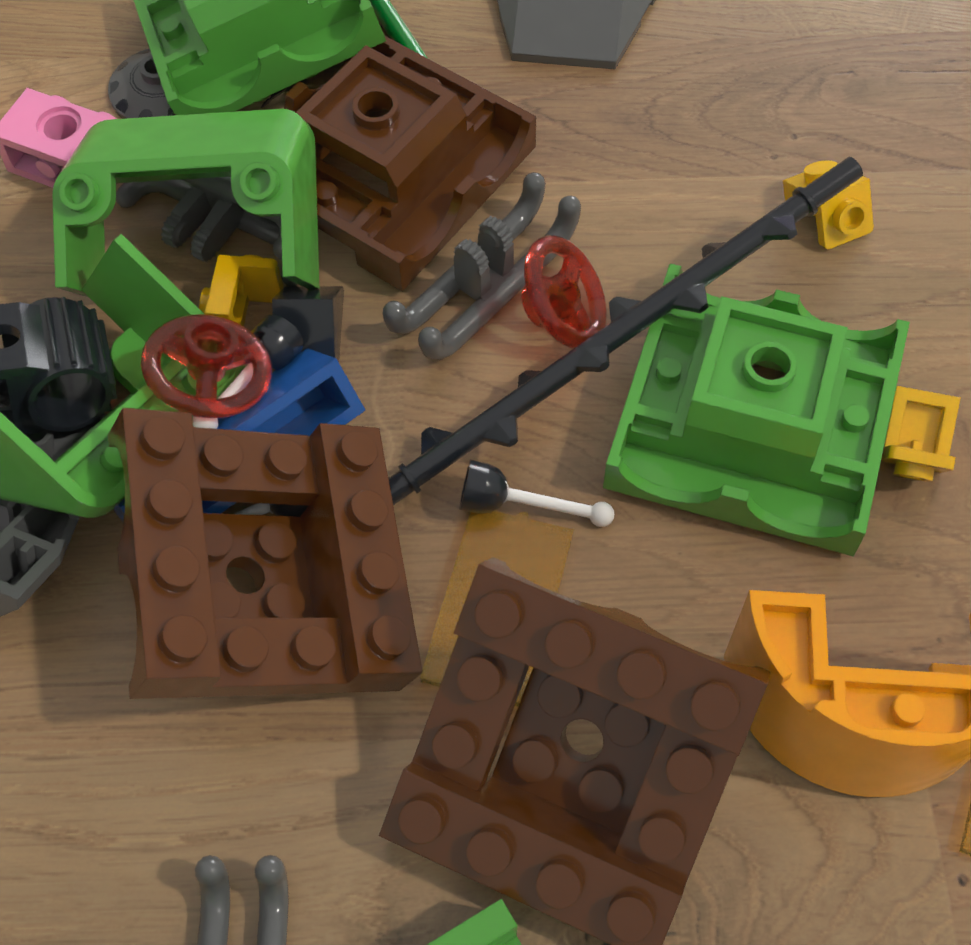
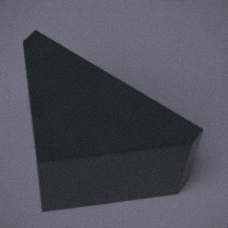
(314, 314)

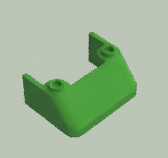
(262, 151)
(90, 473)

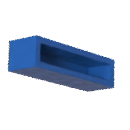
(297, 401)

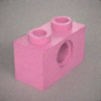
(43, 134)

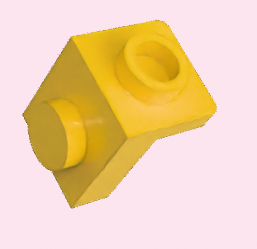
(844, 215)
(238, 282)
(920, 433)

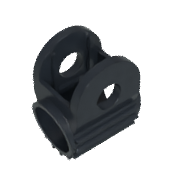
(54, 365)

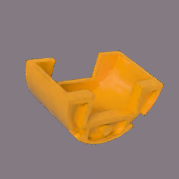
(848, 725)

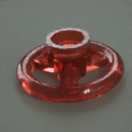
(557, 299)
(208, 350)

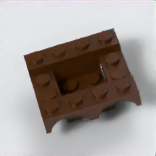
(436, 148)
(327, 583)
(560, 830)

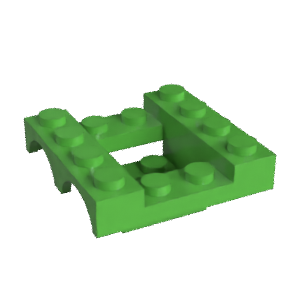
(242, 51)
(756, 450)

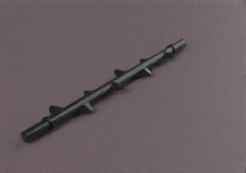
(628, 319)

